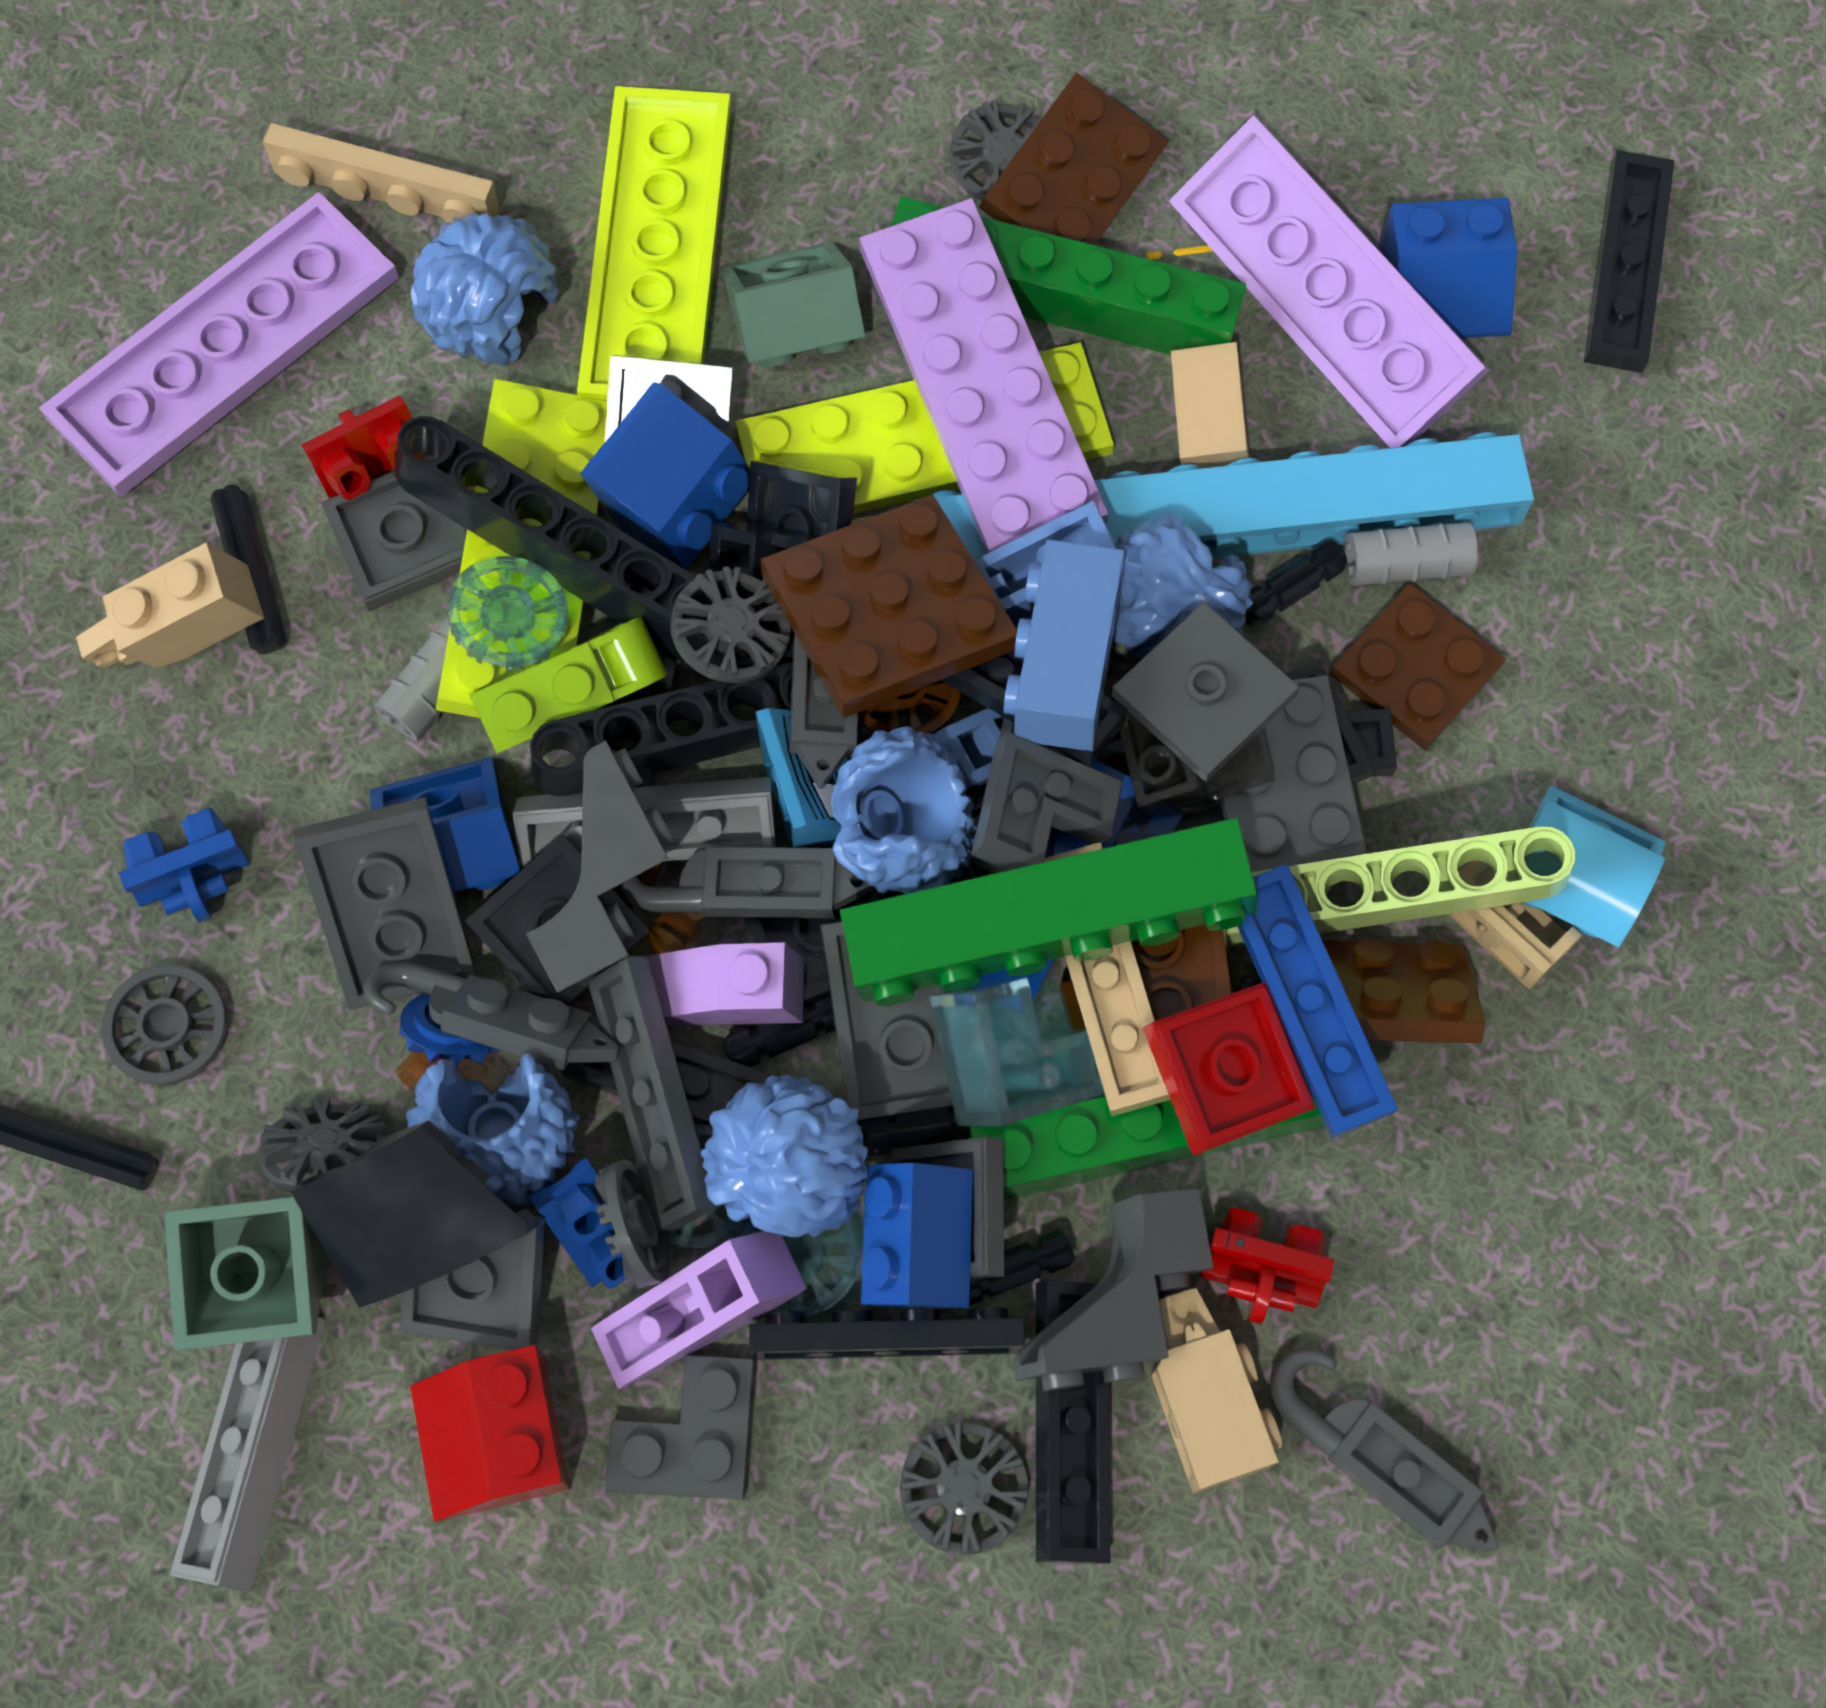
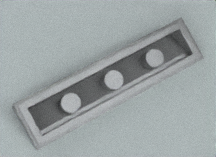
(695, 813)
(252, 1461)

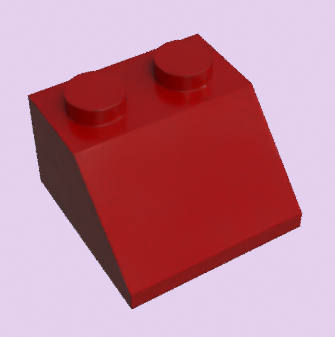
(489, 1433)

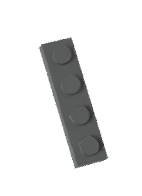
(651, 1093)

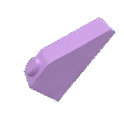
(730, 984)
(698, 1305)

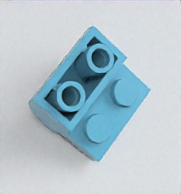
(1611, 868)

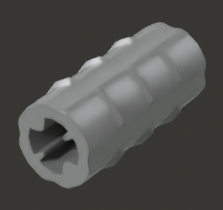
(1410, 553)
(413, 695)

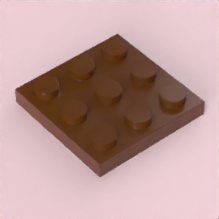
(888, 605)

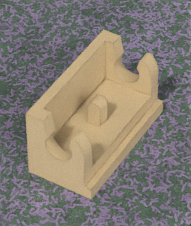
(1209, 405)
(1515, 934)

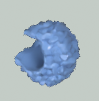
(473, 285)
(1168, 578)
(903, 813)
(512, 1134)
(786, 1157)

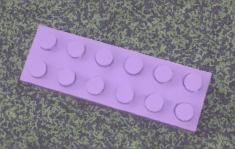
(1328, 285)
(219, 344)
(979, 373)

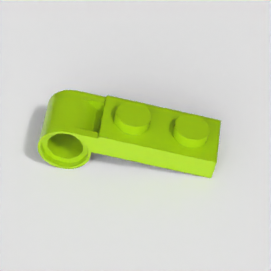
(569, 683)

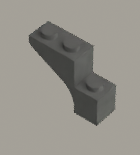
(616, 846)
(1120, 1322)

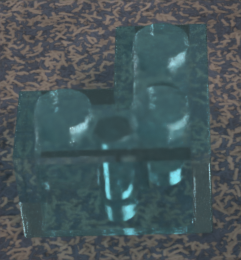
(1002, 1063)

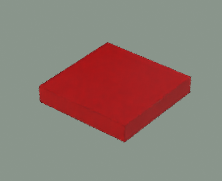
(1228, 1068)

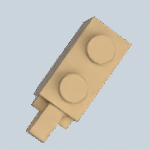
(174, 611)
(1210, 1397)

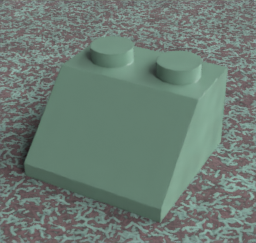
(793, 303)
(243, 1273)

